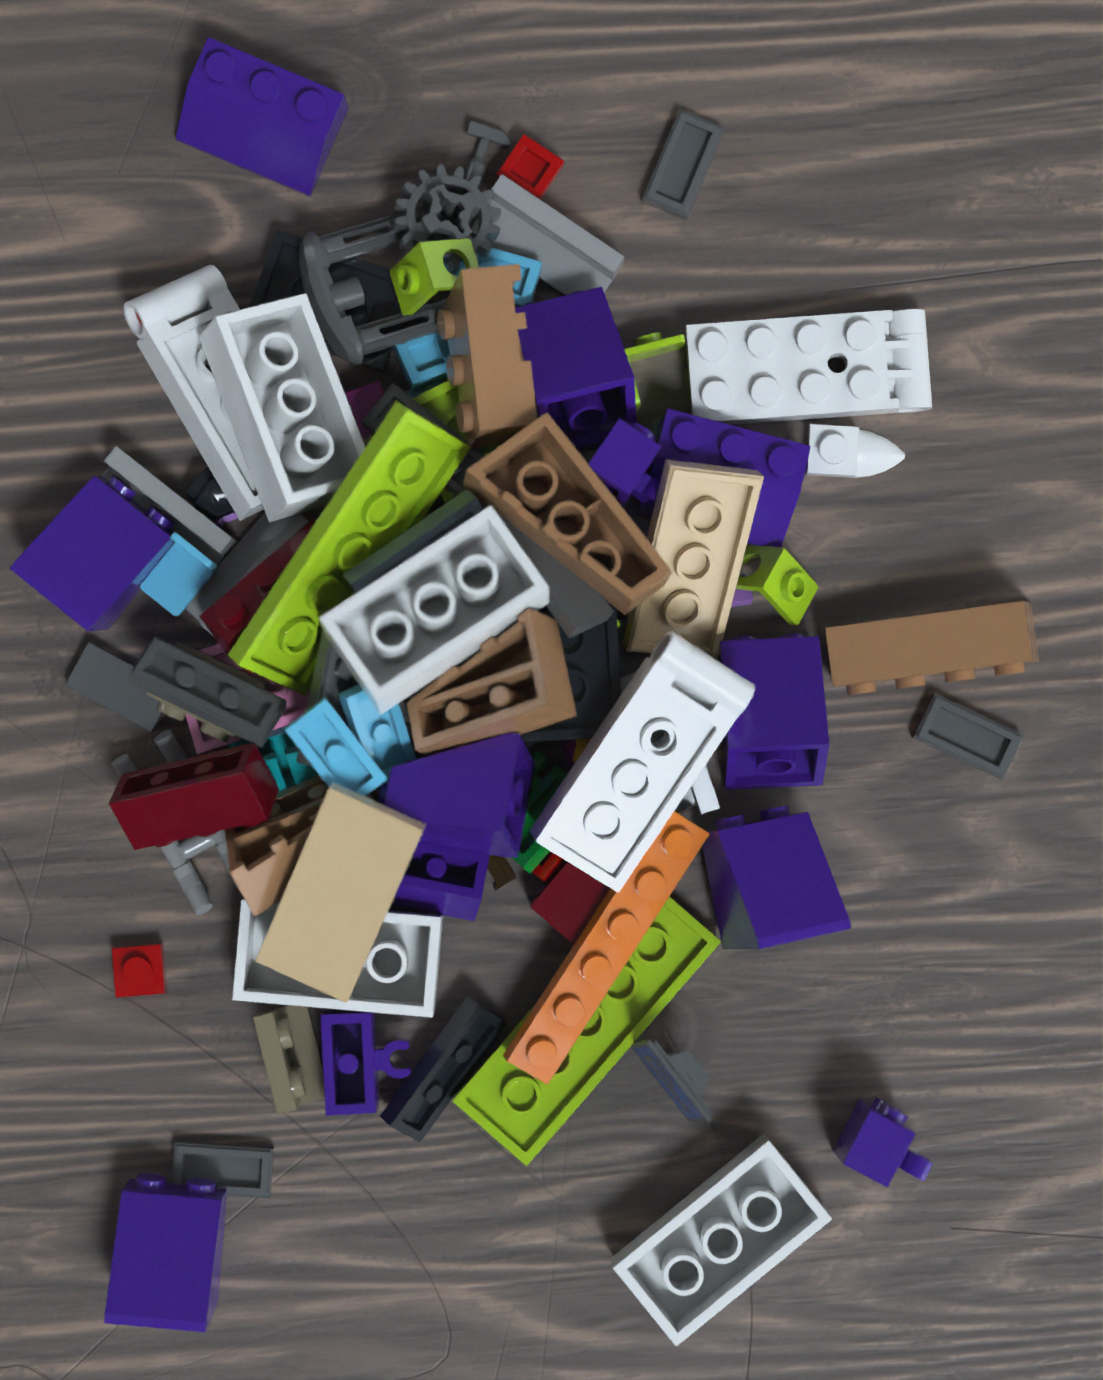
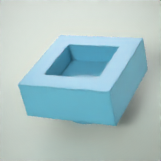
(423, 360)

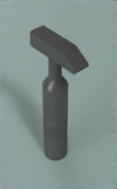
(486, 134)

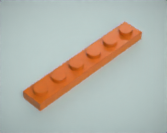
(603, 951)

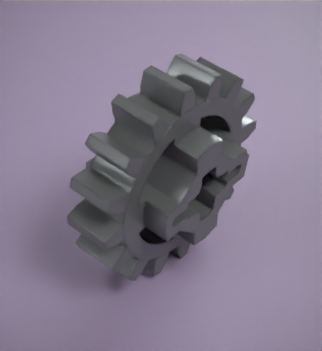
(438, 199)

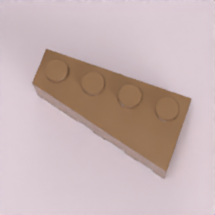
(567, 510)
(932, 645)

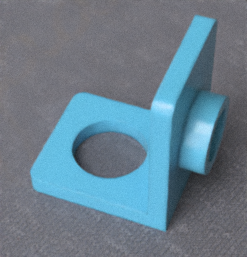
(178, 576)

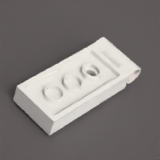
(169, 333)
(782, 371)
(626, 783)

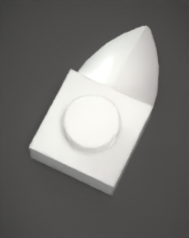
(849, 452)

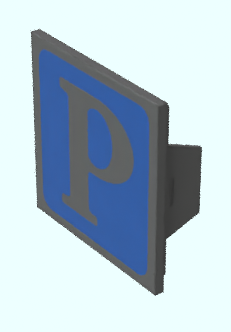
(679, 1077)

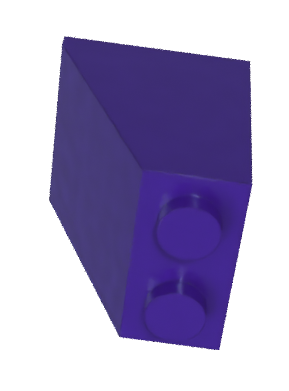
(578, 365)
(96, 553)
(784, 728)
(467, 795)
(771, 881)
(167, 1254)

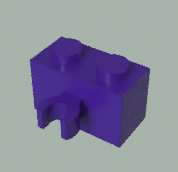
(624, 462)
(443, 881)
(354, 1061)
(878, 1143)

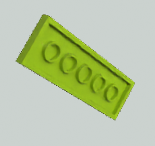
(377, 502)
(527, 1112)

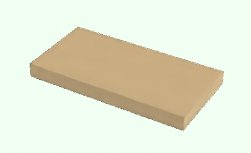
(702, 536)
(340, 892)

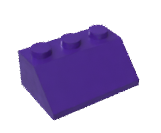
(260, 117)
(720, 444)

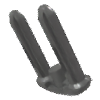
(332, 298)

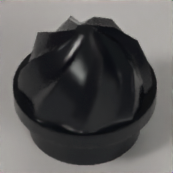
(208, 495)

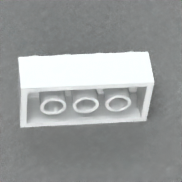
(284, 403)
(434, 609)
(395, 979)
(720, 1239)

